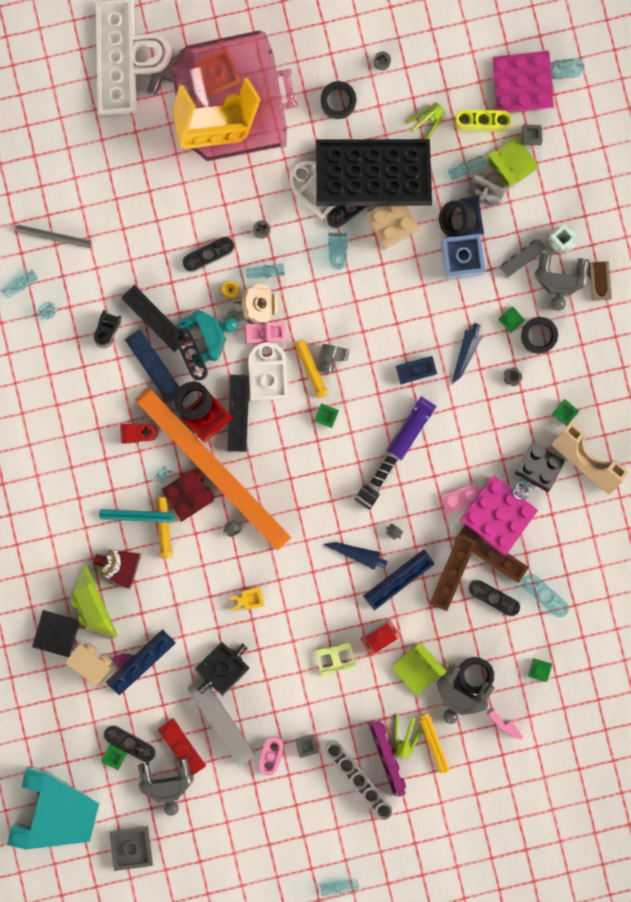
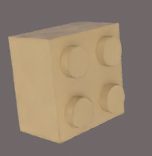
(392, 224)
(89, 663)

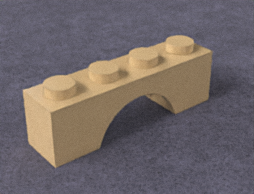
(605, 474)

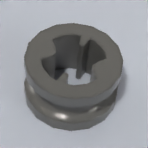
(387, 58)
(263, 224)

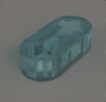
(567, 73)
(523, 495)

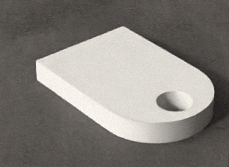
(306, 188)
(268, 374)

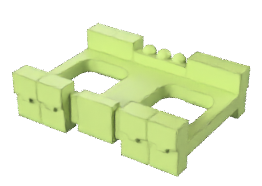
(334, 652)

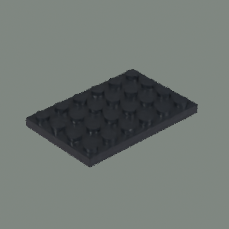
(373, 172)

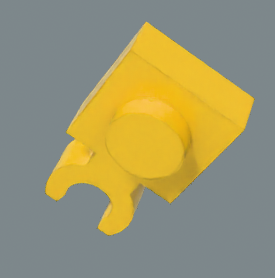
(250, 598)

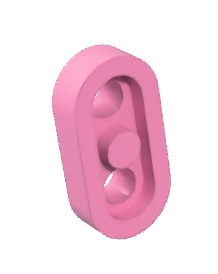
(270, 755)

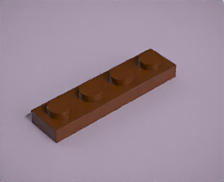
(506, 564)
(453, 571)

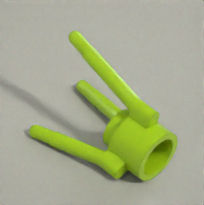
(432, 113)
(403, 748)

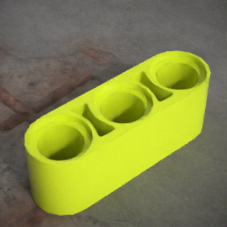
(490, 115)

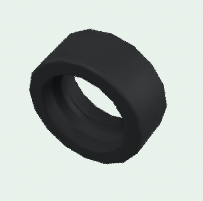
(334, 86)
(468, 222)
(553, 331)
(183, 391)
(470, 661)

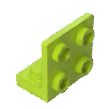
(512, 162)
(418, 668)

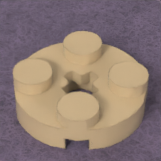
(265, 296)

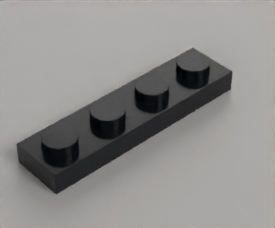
(152, 317)
(239, 411)

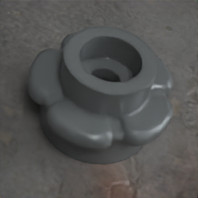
(517, 376)
(232, 528)
(394, 532)

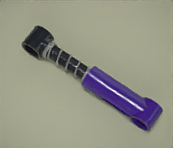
(396, 451)

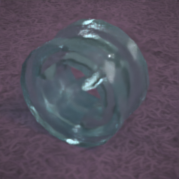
(163, 474)

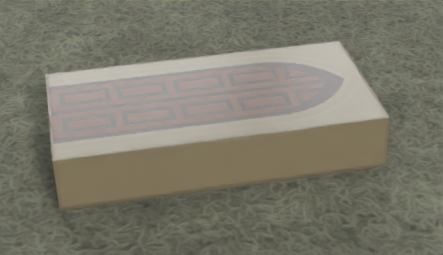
(600, 281)

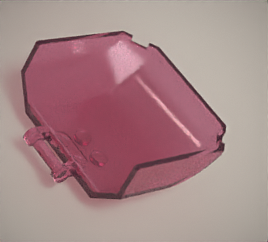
(218, 69)

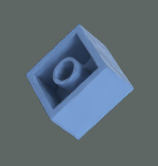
(463, 256)

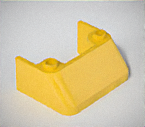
(215, 124)

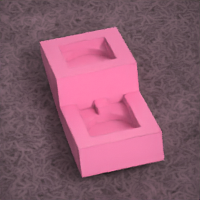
(265, 332)
(508, 727)

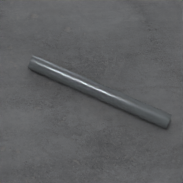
(53, 236)

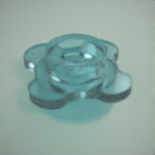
(47, 310)

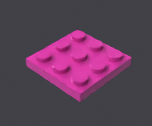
(523, 82)
(498, 515)

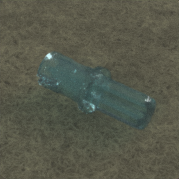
(466, 167)
(266, 271)
(19, 284)
(339, 887)

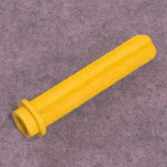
(311, 369)
(163, 530)
(431, 736)

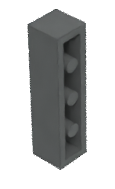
(526, 255)

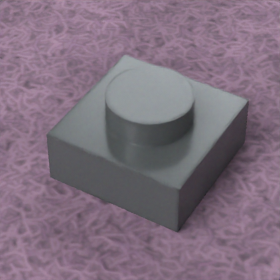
(531, 134)
(306, 745)

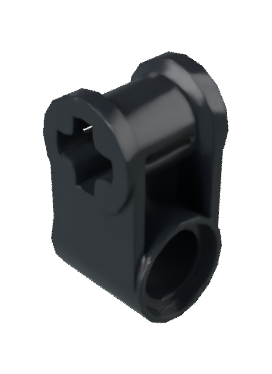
(108, 325)

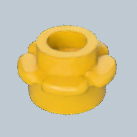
(225, 289)

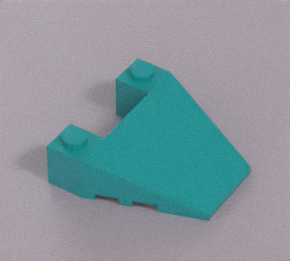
(61, 813)

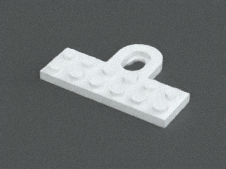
(116, 56)

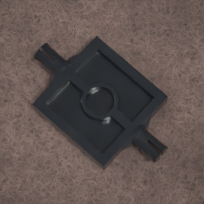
(222, 668)

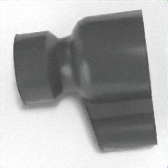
(331, 354)

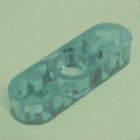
(559, 601)

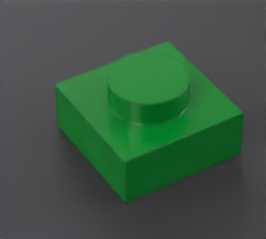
(511, 319)
(565, 412)
(326, 415)
(540, 670)
(114, 757)

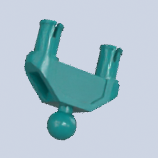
(212, 332)

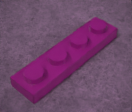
(389, 763)

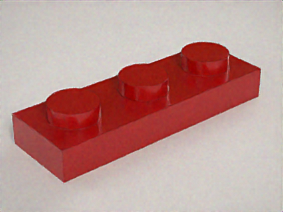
(181, 745)

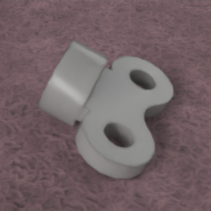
(238, 313)

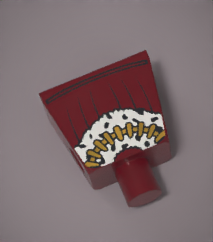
(119, 566)

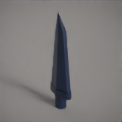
(468, 347)
(364, 556)

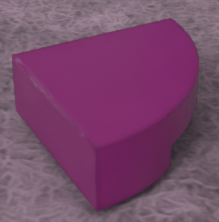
(121, 659)

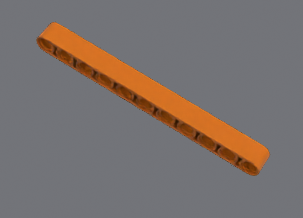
(213, 468)

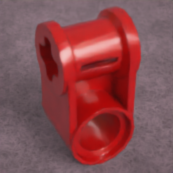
(135, 433)

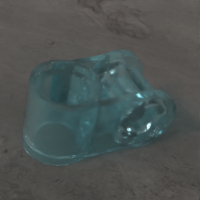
(338, 247)

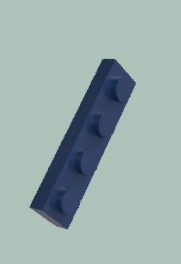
(153, 365)
(399, 579)
(140, 662)

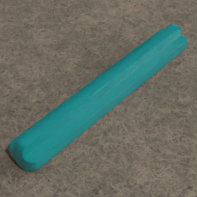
(132, 515)

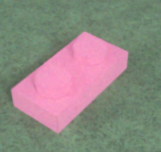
(459, 498)

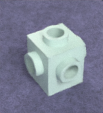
(567, 234)

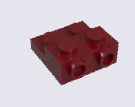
(188, 494)

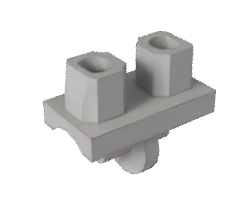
(486, 190)

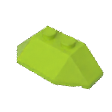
(90, 606)

